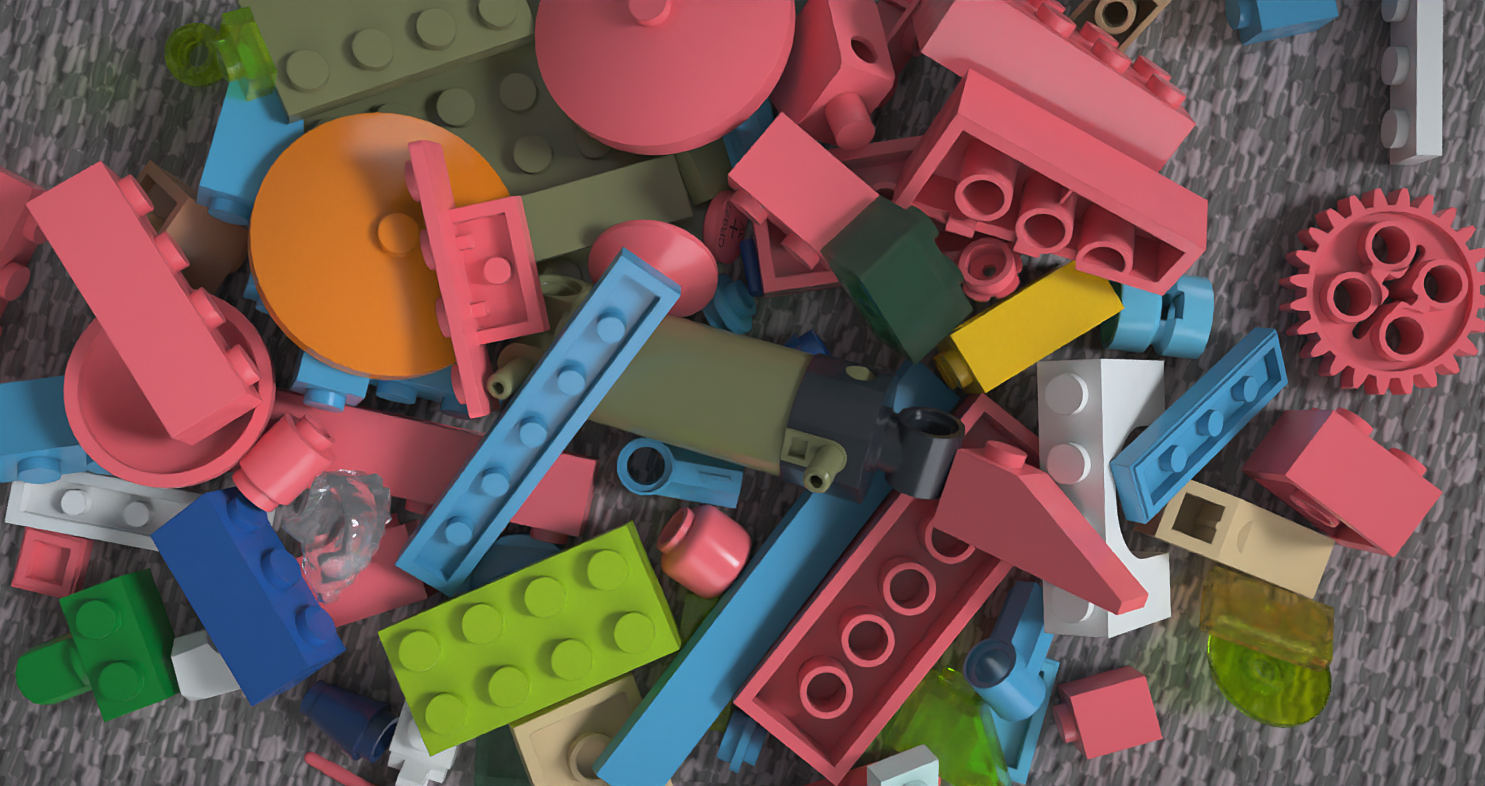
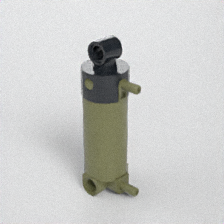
(757, 405)

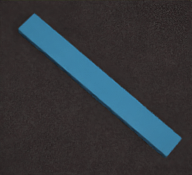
(749, 617)

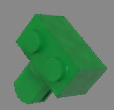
(114, 647)

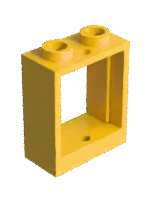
(1024, 328)

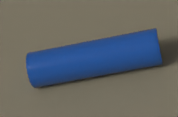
(751, 268)

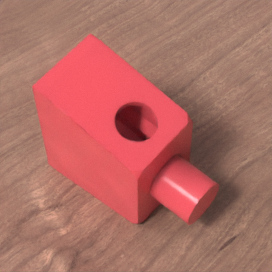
(836, 72)

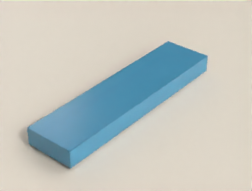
(1198, 425)

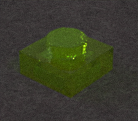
(244, 55)

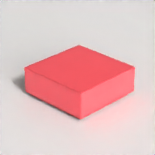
(52, 562)

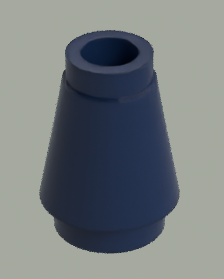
(351, 720)

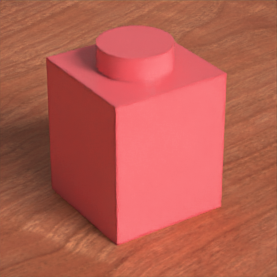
(1107, 712)

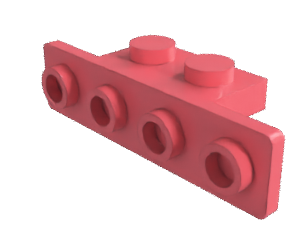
(482, 273)

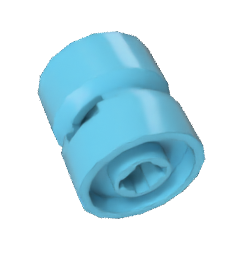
(1183, 322)

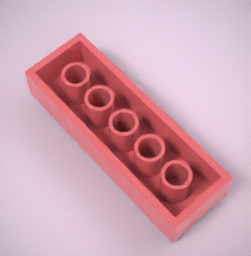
(878, 619)

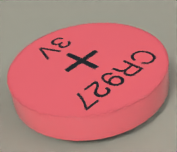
(723, 228)

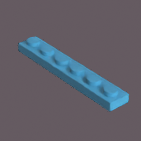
(539, 421)

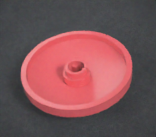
(662, 70)

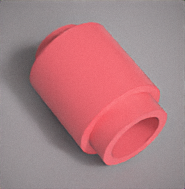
(284, 461)

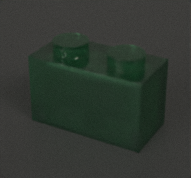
(898, 277)

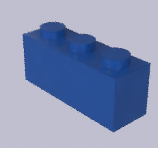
(248, 593)

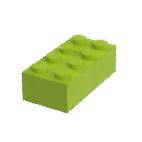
(531, 638)

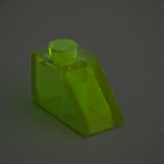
(955, 728)

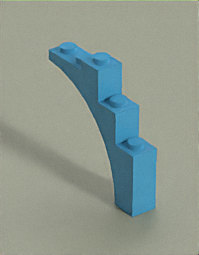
(240, 155)

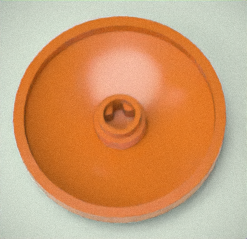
(343, 249)

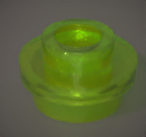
(178, 51)

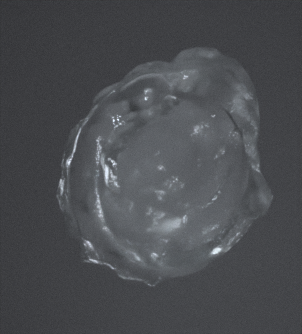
(340, 528)

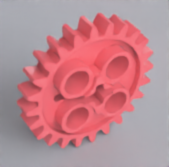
(1428, 327)

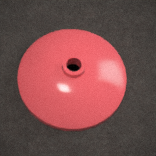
(125, 433)

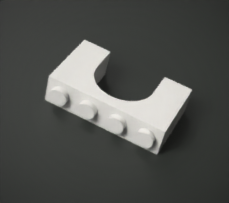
(1083, 424)

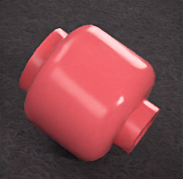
(704, 550)

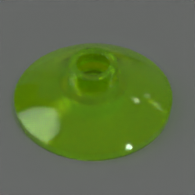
(1281, 698)

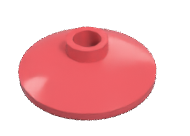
(667, 250)

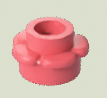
(987, 254)

